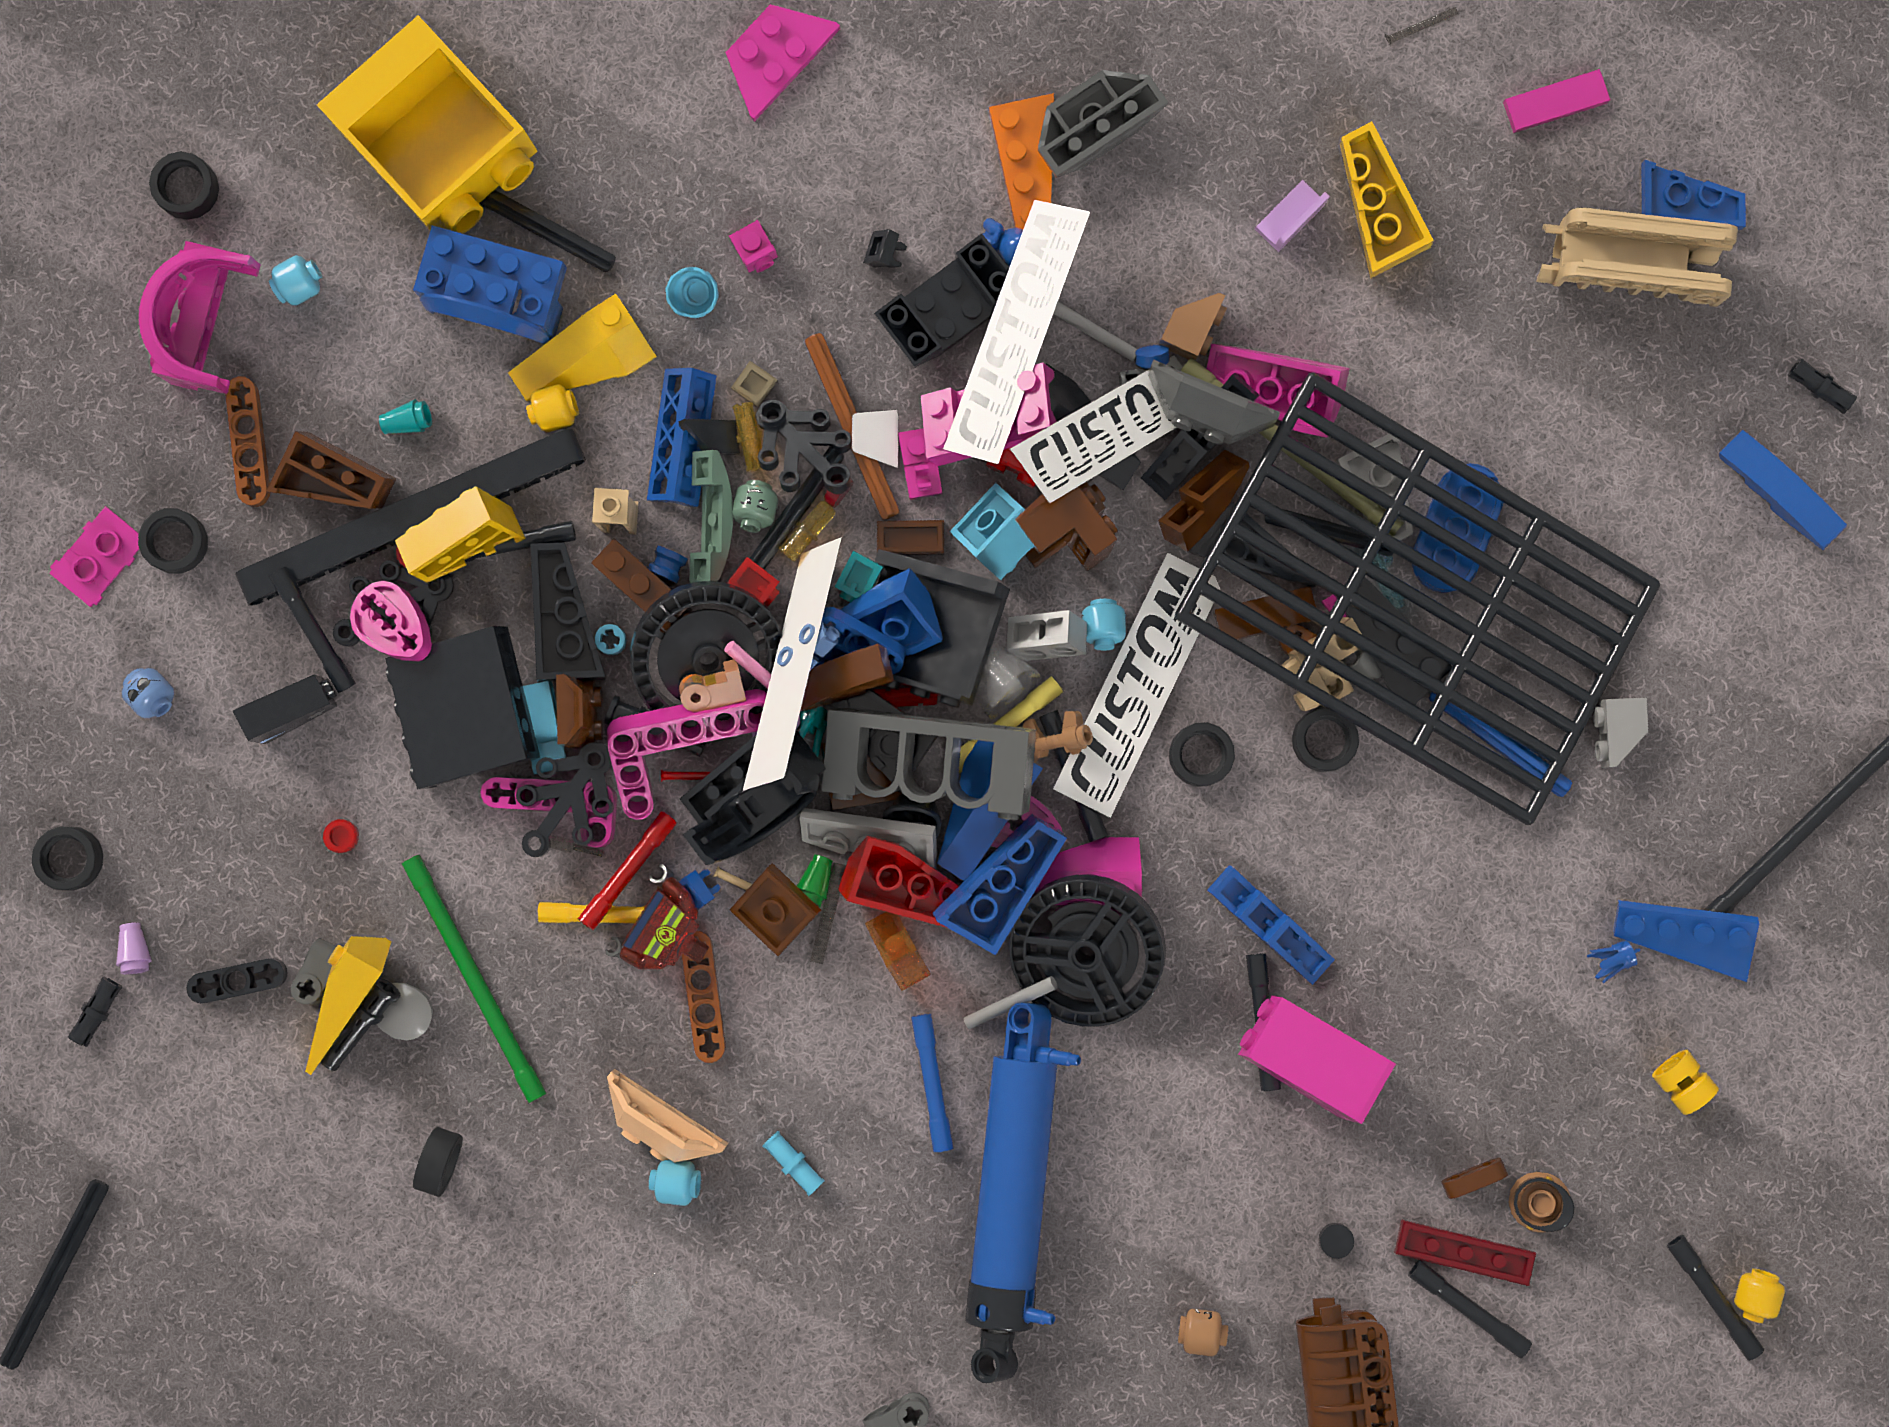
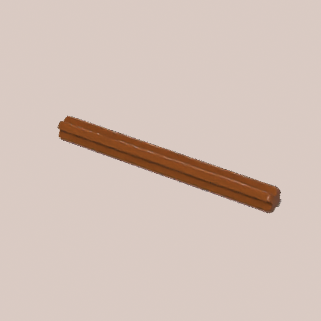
(845, 410)

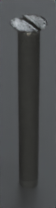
(1421, 25)

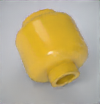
(552, 408)
(1759, 1295)

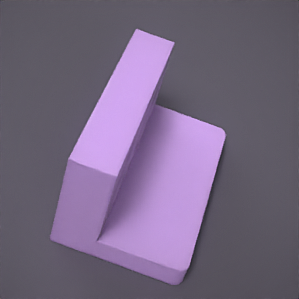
(1291, 215)

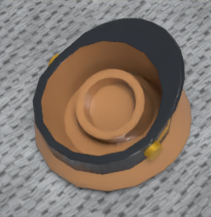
(1541, 1202)

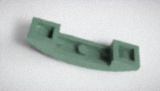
(717, 516)

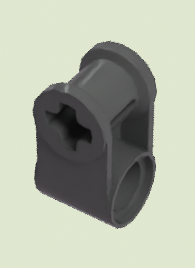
(315, 972)
(896, 1413)

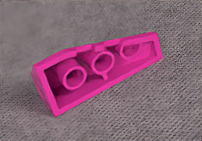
(1278, 379)
(1106, 857)

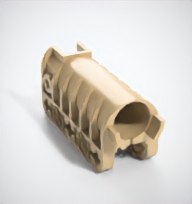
(1639, 254)

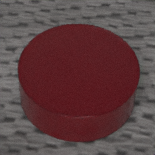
(835, 499)

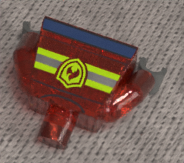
(662, 928)

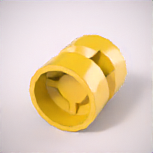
(1694, 1090)

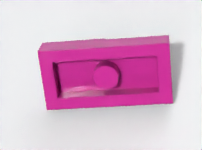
(920, 473)

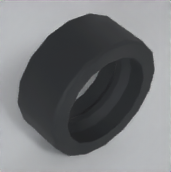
(171, 163)
(163, 516)
(1219, 736)
(1308, 759)
(41, 854)
(437, 1161)

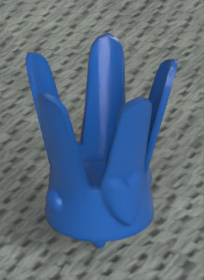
(1618, 958)

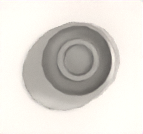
(409, 1015)

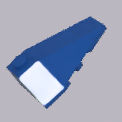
(899, 610)
(974, 829)

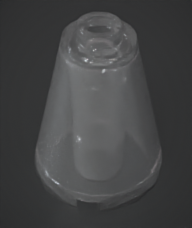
(1004, 680)

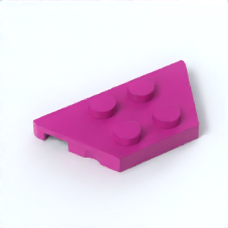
(775, 52)

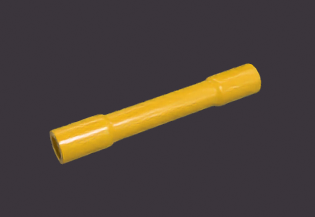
(565, 913)

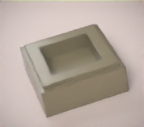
(754, 384)

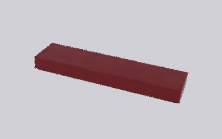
(1465, 1252)

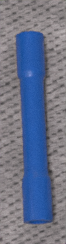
(938, 1121)

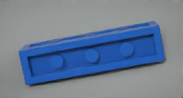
(690, 402)

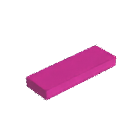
(1556, 101)

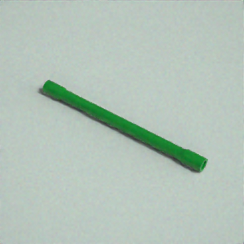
(424, 885)

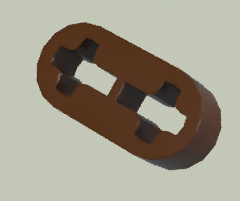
(1474, 1178)

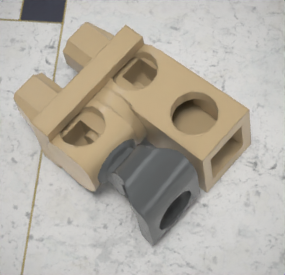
(1328, 680)

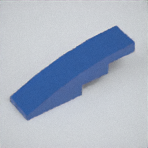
(1783, 489)
(1271, 924)

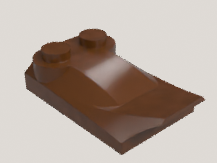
(578, 712)

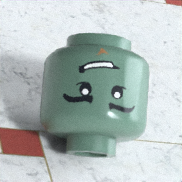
(754, 506)

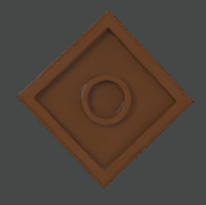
(775, 909)

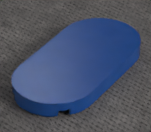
(1457, 525)

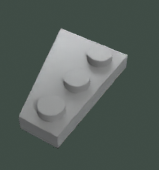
(1378, 476)

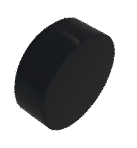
(1336, 1240)

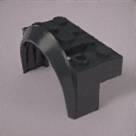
(770, 806)

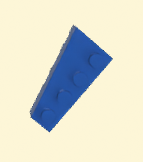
(1000, 888)

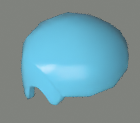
(695, 285)

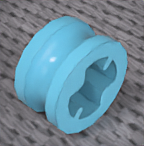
(603, 647)

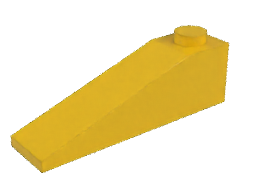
(349, 981)

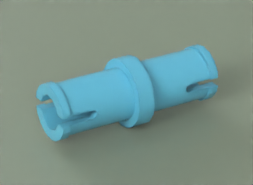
(793, 1163)

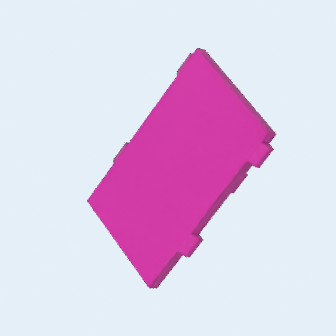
(97, 557)

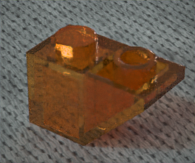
(897, 949)

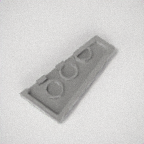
(846, 831)

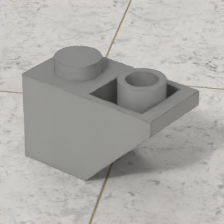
(1621, 728)

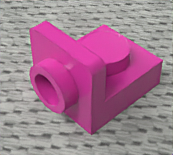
(754, 247)

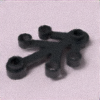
(802, 443)
(421, 593)
(570, 795)

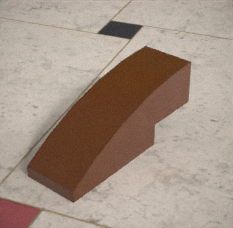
(1203, 500)
(1267, 607)
(847, 676)

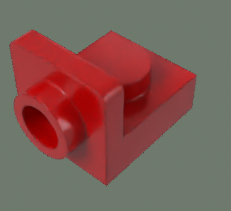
(755, 581)

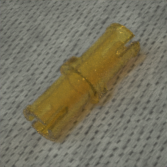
(749, 435)

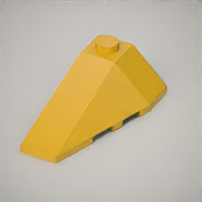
(590, 350)

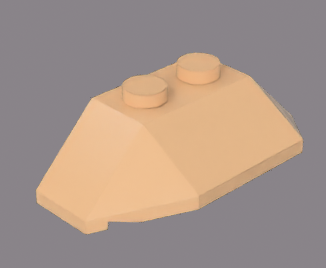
(658, 1124)

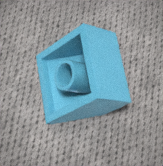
(992, 532)

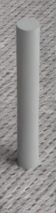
(1095, 331)
(1004, 1005)

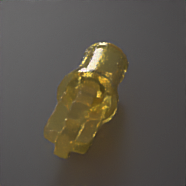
(807, 531)

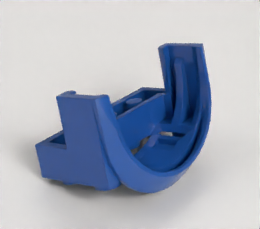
(482, 280)

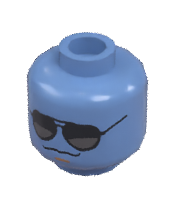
(147, 693)

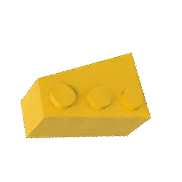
(456, 533)

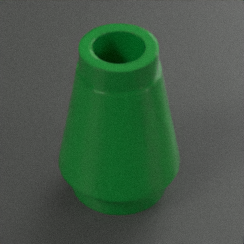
(816, 879)

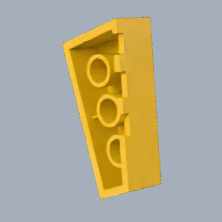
(1382, 204)

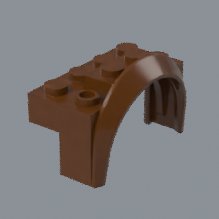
(1069, 521)

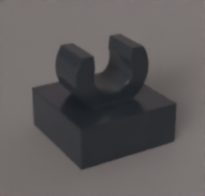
(882, 248)

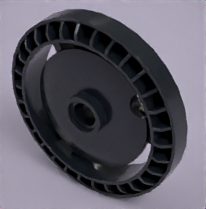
(697, 634)
(1101, 930)

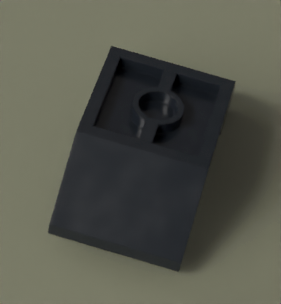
(947, 303)

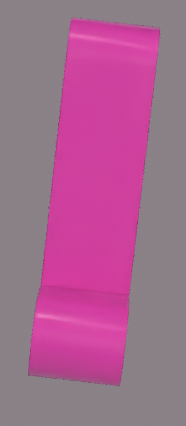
(546, 805)

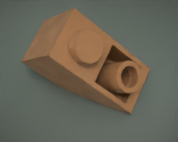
(1190, 326)

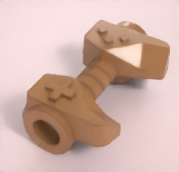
(1073, 737)

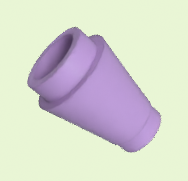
(132, 950)

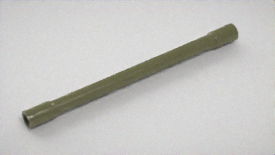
(1367, 507)

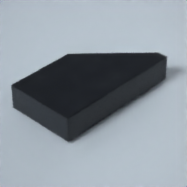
(713, 434)

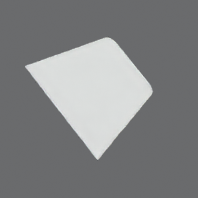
(876, 435)

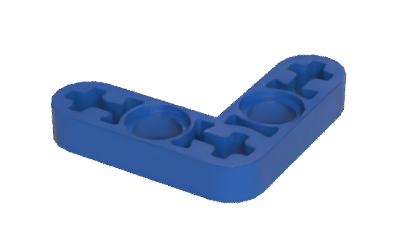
(856, 627)

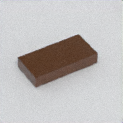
(911, 537)

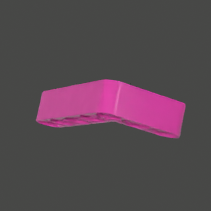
(673, 737)

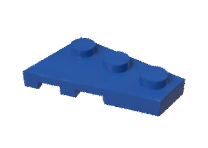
(1683, 197)

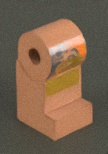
(712, 690)

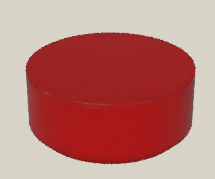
(340, 836)

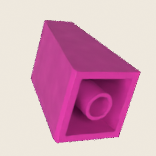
(1316, 1059)

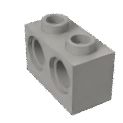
(1047, 635)

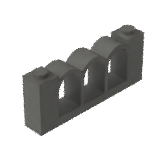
(848, 750)

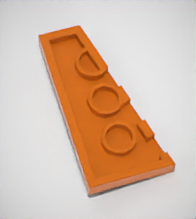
(1017, 137)

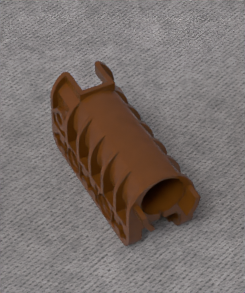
(1336, 1371)

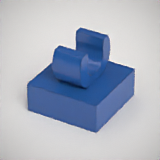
(697, 888)

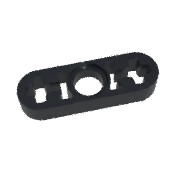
(211, 976)

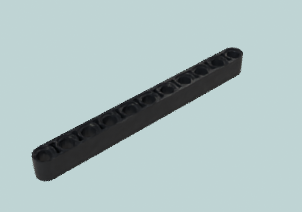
(382, 527)

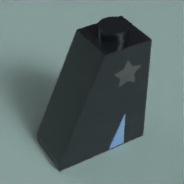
(286, 709)

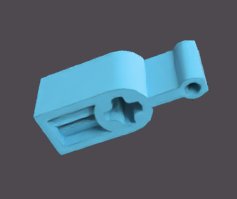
(543, 714)

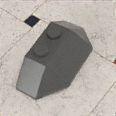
(1097, 118)
(1206, 407)

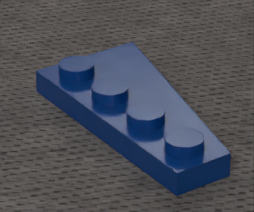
(1697, 936)

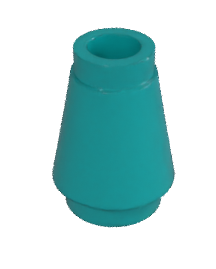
(406, 418)

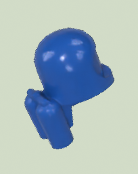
(1003, 241)

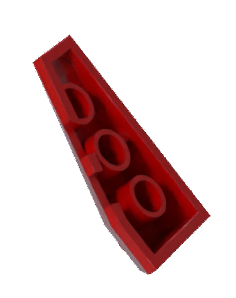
(894, 881)

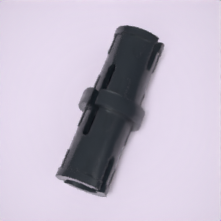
(1822, 386)
(94, 1011)

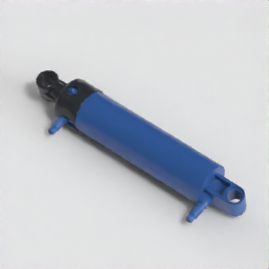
(1013, 1191)

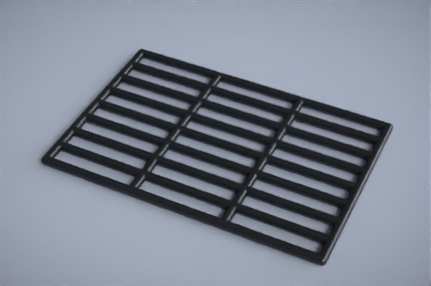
(1364, 566)

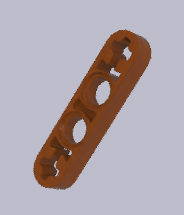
(244, 442)
(708, 996)

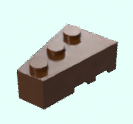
(327, 473)

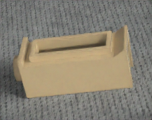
(614, 507)

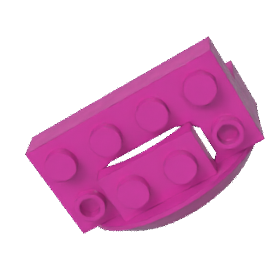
(190, 336)

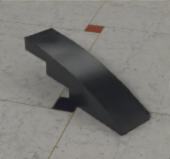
(1188, 449)

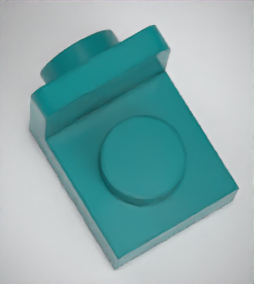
(858, 576)

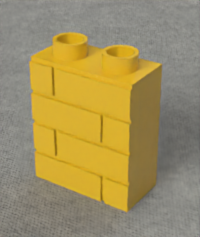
(430, 129)

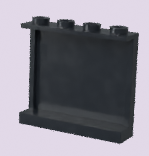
(968, 618)
(462, 708)

